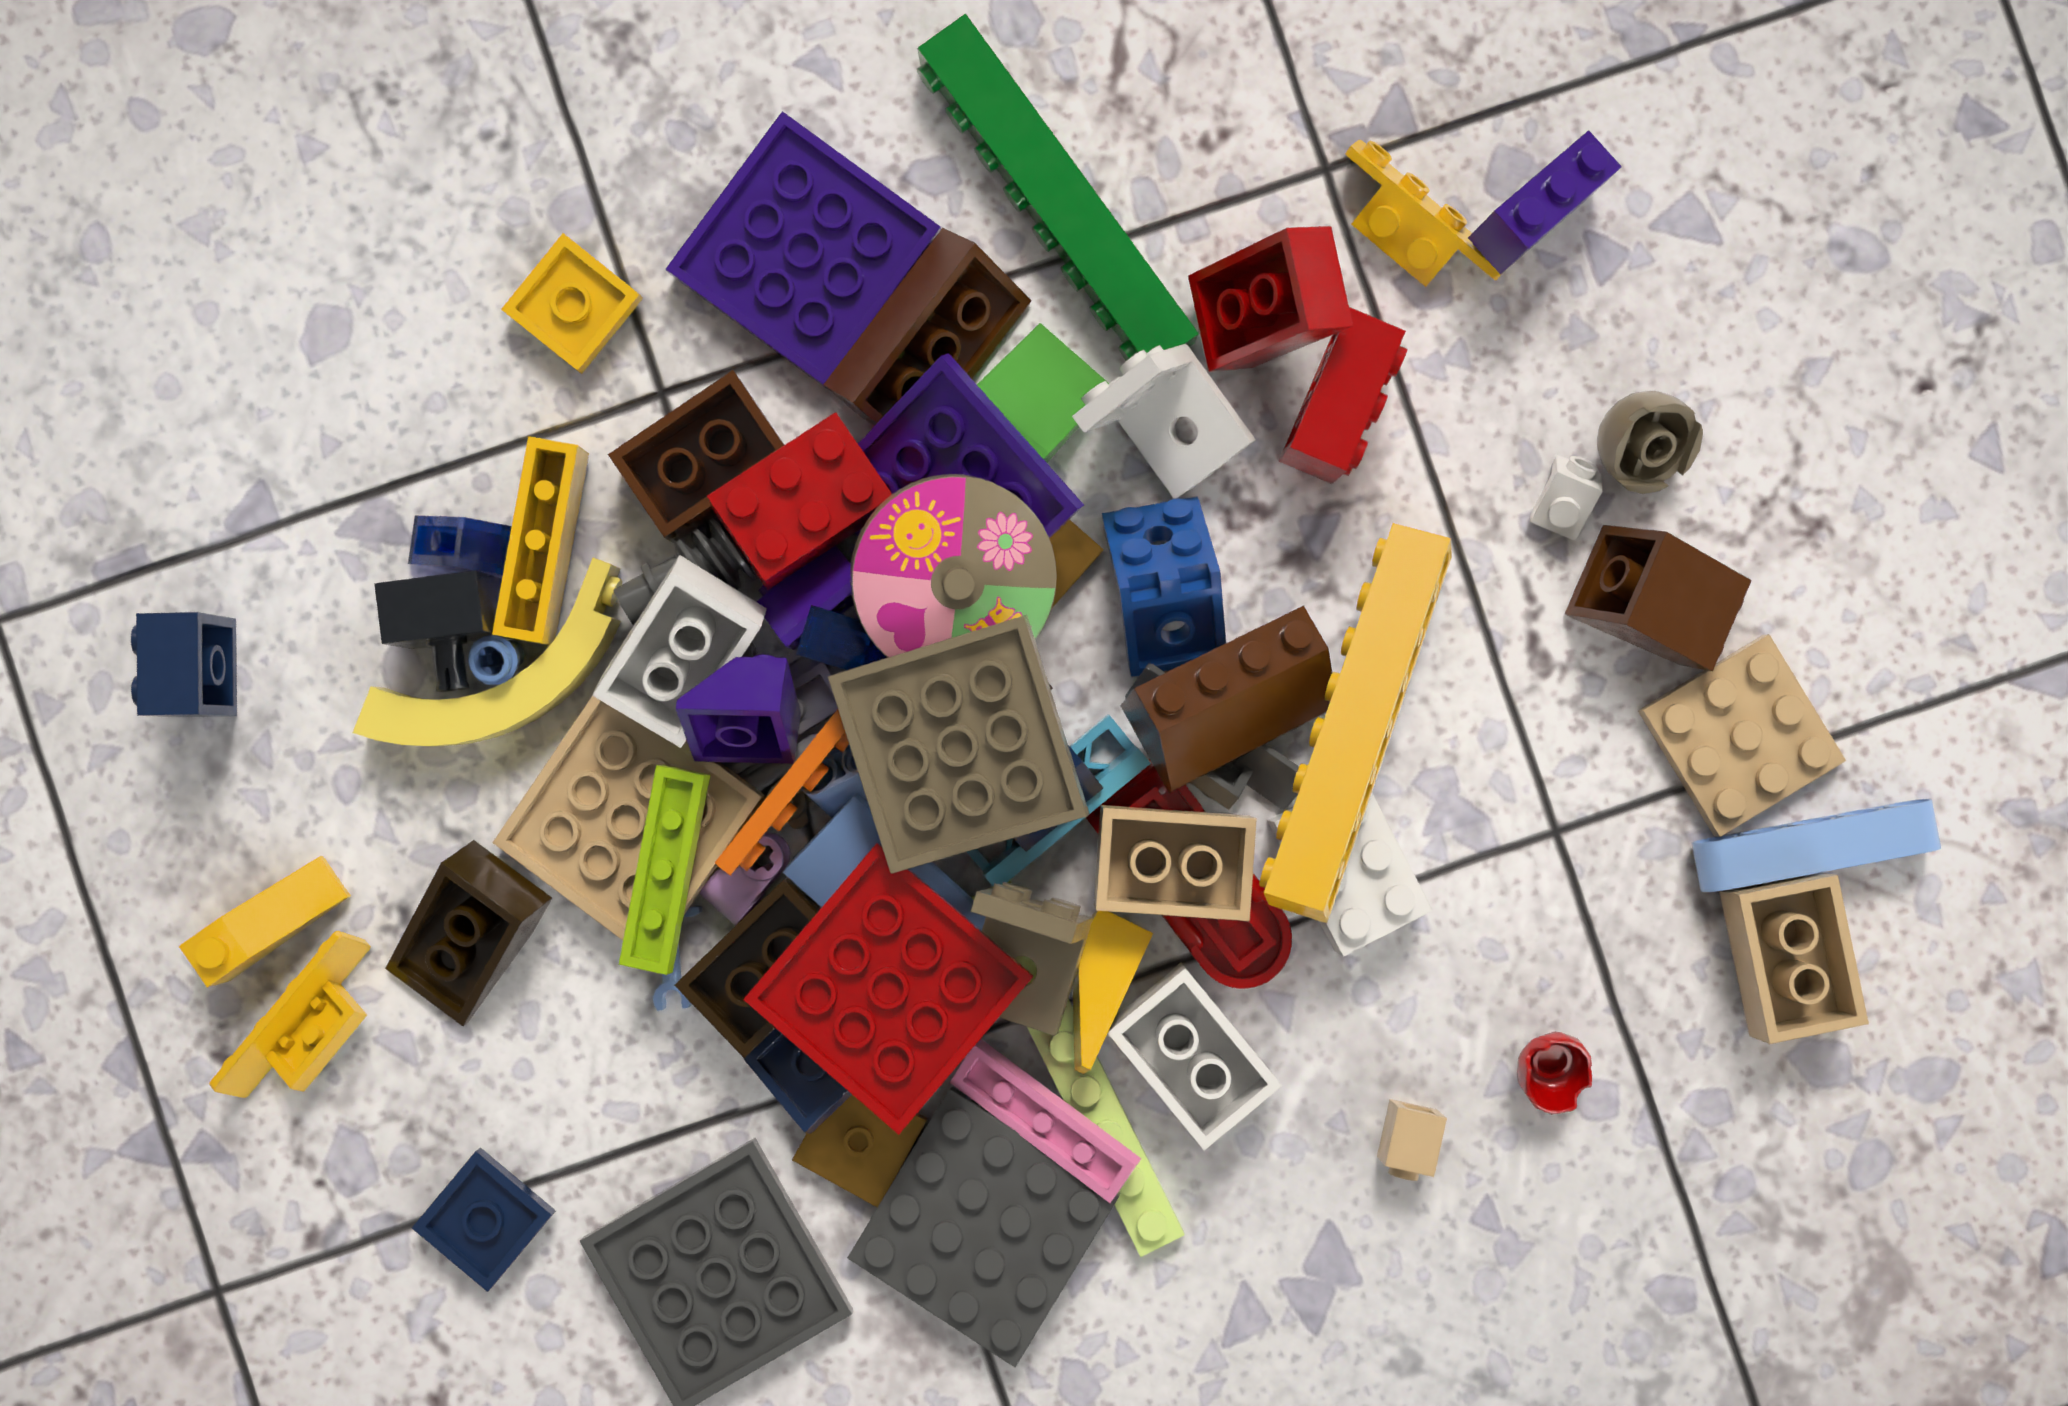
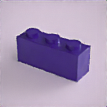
(1544, 202)

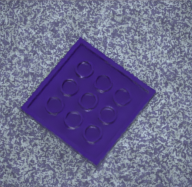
(802, 248)
(955, 429)

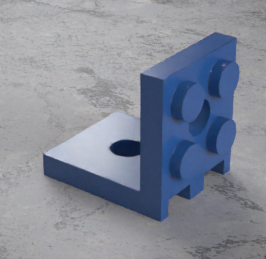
(1165, 582)

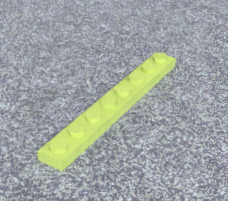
(1141, 1199)

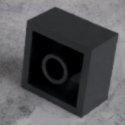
(439, 615)

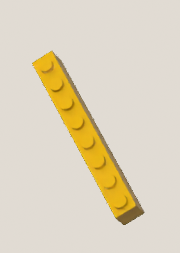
(1357, 724)

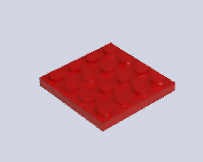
(888, 988)

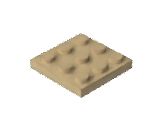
(1742, 735)

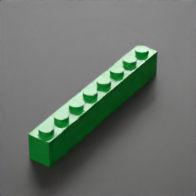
(1052, 191)

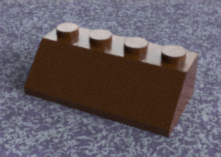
(944, 305)
(1232, 699)

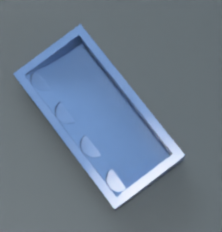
(843, 844)

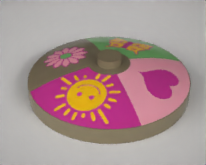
(950, 562)

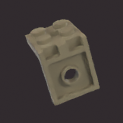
(1047, 934)

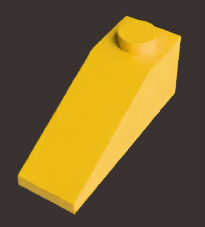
(264, 922)
(1102, 980)

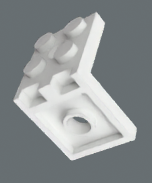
(1151, 399)

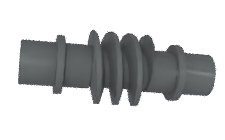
(715, 555)

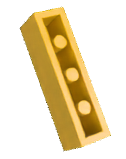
(541, 541)

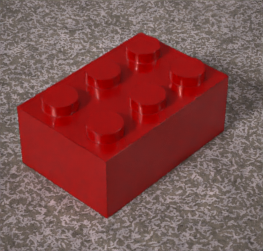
(1270, 298)
(1344, 398)
(800, 500)

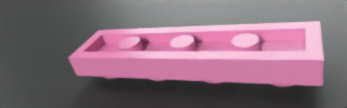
(1045, 1120)

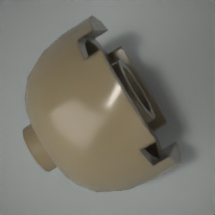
(1648, 440)

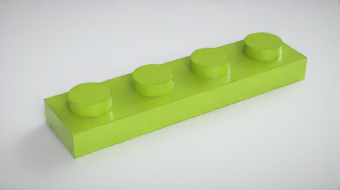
(664, 869)

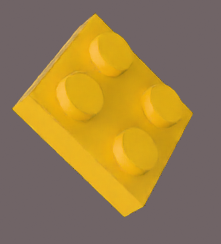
(572, 303)

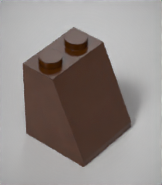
(1659, 595)

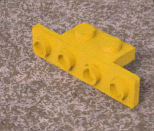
(1409, 222)
(302, 1025)

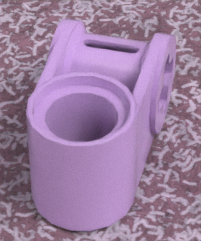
(744, 889)

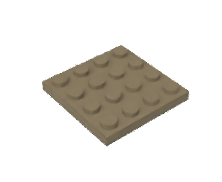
(959, 744)

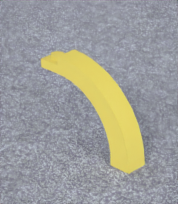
(517, 702)

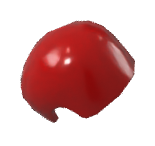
(1554, 1072)

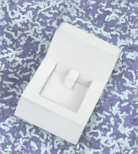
(1568, 496)

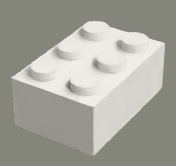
(676, 643)
(1376, 888)
(1192, 1056)

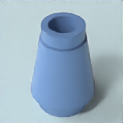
(486, 659)

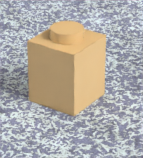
(1411, 1140)

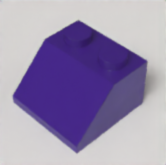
(819, 583)
(743, 713)

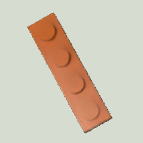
(777, 807)

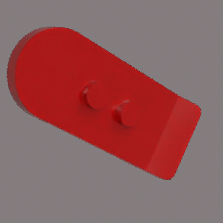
(1228, 950)

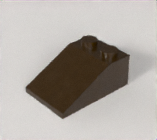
(467, 931)

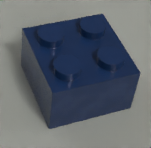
(185, 665)

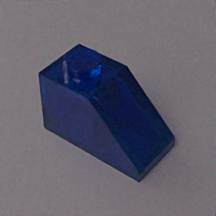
(459, 544)

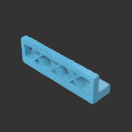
(1111, 777)

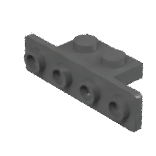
(1260, 769)

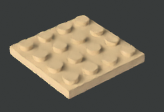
(590, 808)

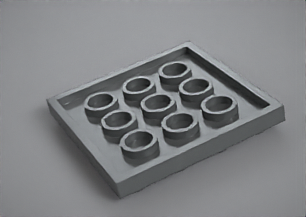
(981, 1228)
(716, 1275)

